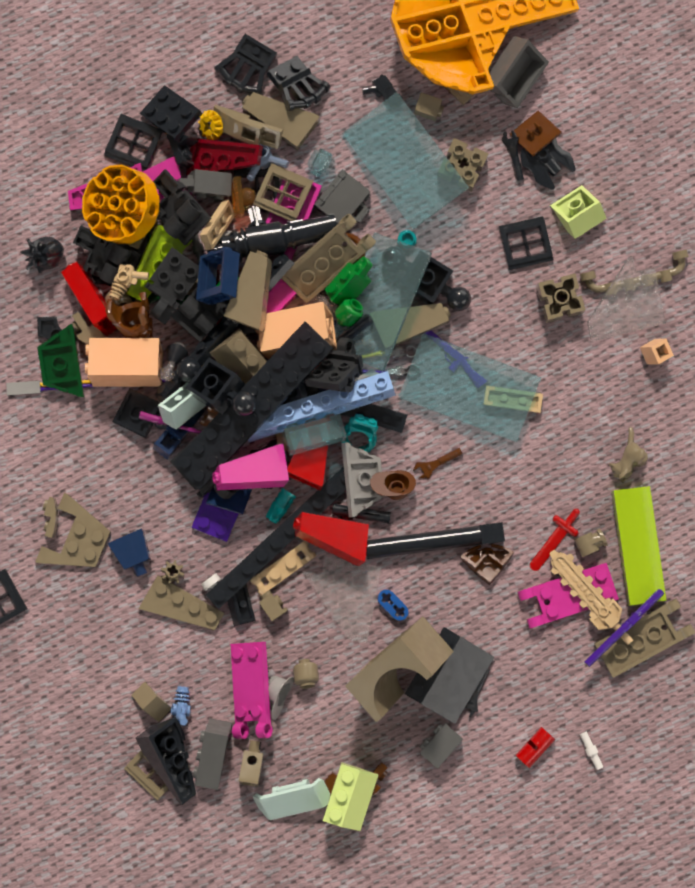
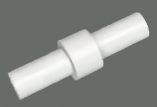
(591, 750)

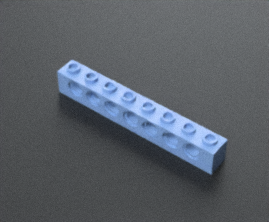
(327, 402)

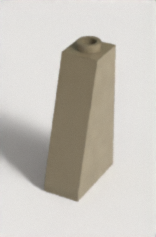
(295, 124)
(252, 292)
(421, 320)

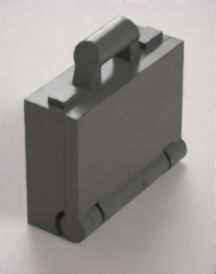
(344, 197)

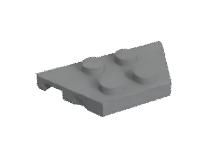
(358, 471)

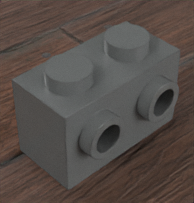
(440, 745)

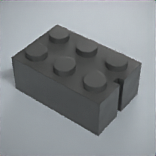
(517, 71)

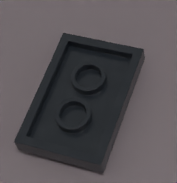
(171, 113)

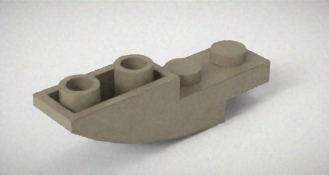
(248, 130)

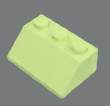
(350, 797)

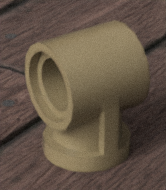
(590, 542)

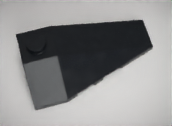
(166, 753)

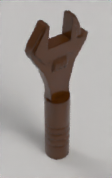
(429, 467)

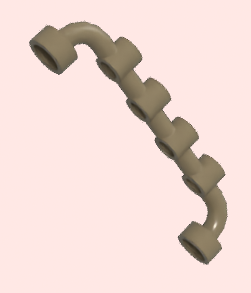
(665, 275)

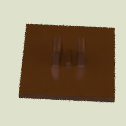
(536, 133)

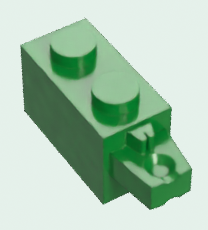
(350, 281)

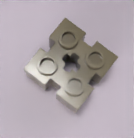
(474, 160)
(566, 288)

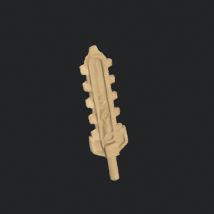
(604, 612)

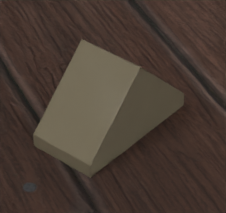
(151, 702)

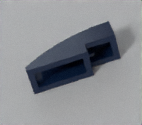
(172, 438)

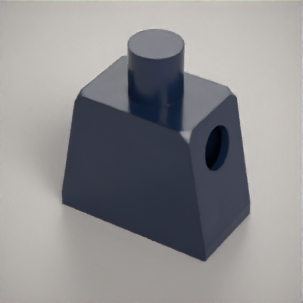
(132, 551)

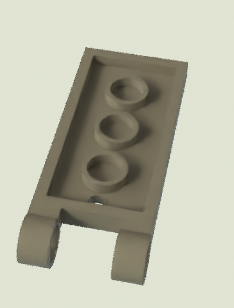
(326, 259)
(647, 640)

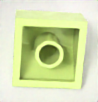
(579, 211)

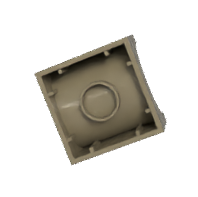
(416, 649)

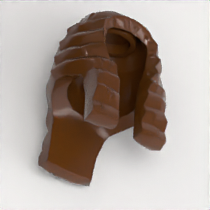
(131, 318)

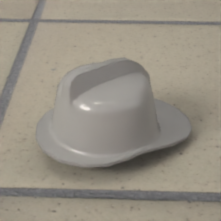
(278, 691)

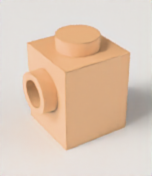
(656, 351)

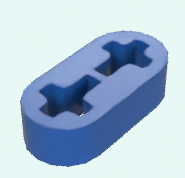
(396, 601)

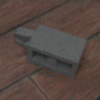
(208, 184)

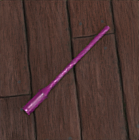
(158, 420)

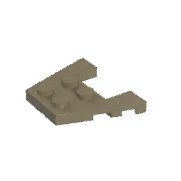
(83, 542)

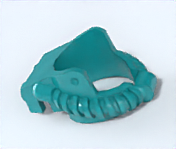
(365, 425)

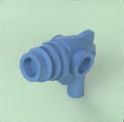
(181, 709)

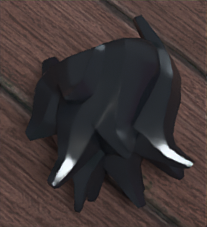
(43, 253)

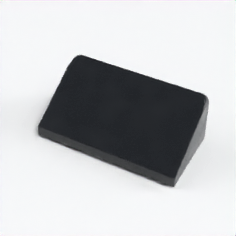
(241, 607)

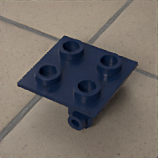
(236, 503)

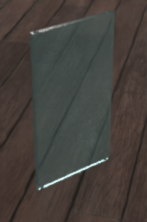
(405, 160)
(388, 298)
(469, 387)

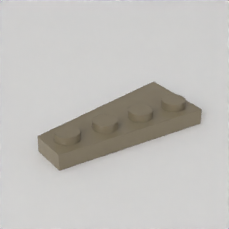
(180, 605)

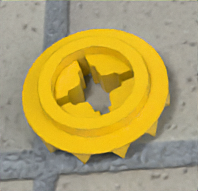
(216, 125)

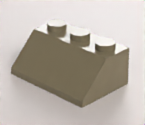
(239, 356)

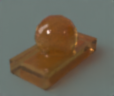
(240, 197)

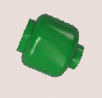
(349, 312)

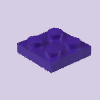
(214, 520)

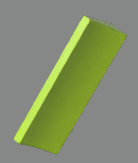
(638, 544)

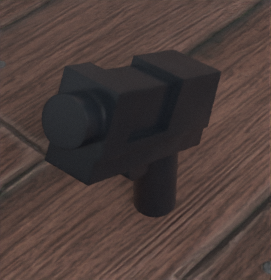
(381, 86)

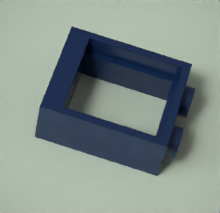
(206, 289)

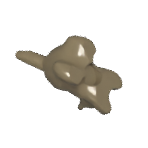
(632, 457)

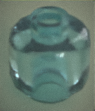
(320, 162)

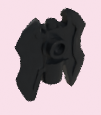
(547, 160)

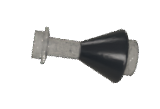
(176, 353)

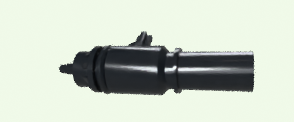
(275, 237)

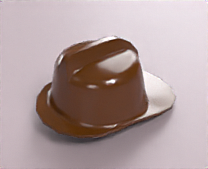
(393, 484)

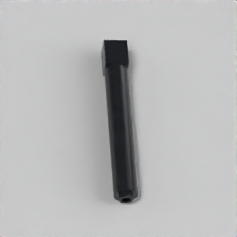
(435, 540)

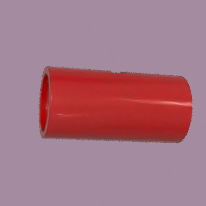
(535, 747)

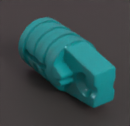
(280, 505)

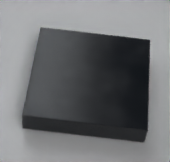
(130, 409)

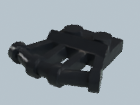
(255, 55)
(292, 73)

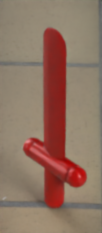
(554, 540)

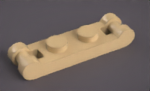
(283, 568)

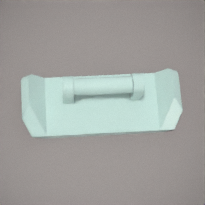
(293, 799)

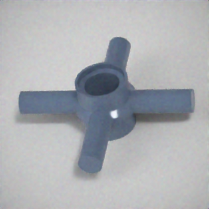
(266, 160)

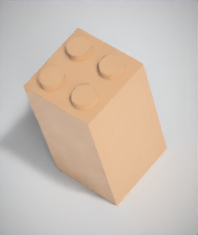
(284, 323)
(124, 362)

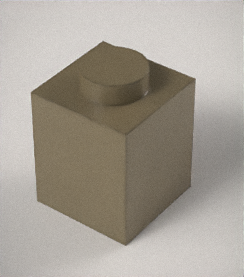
(429, 107)

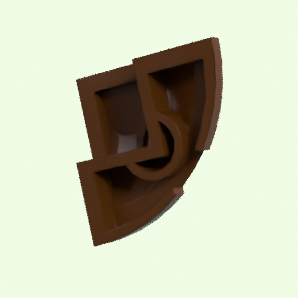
(479, 559)

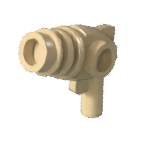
(124, 279)

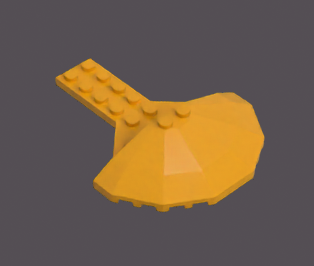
(459, 38)

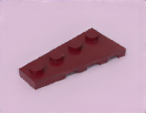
(224, 155)

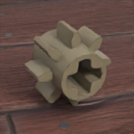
(167, 570)

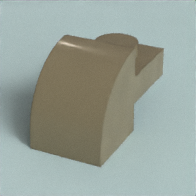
(87, 332)

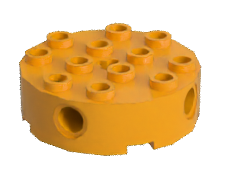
(120, 204)

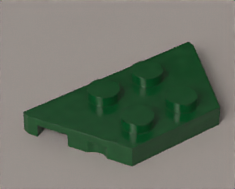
(61, 362)

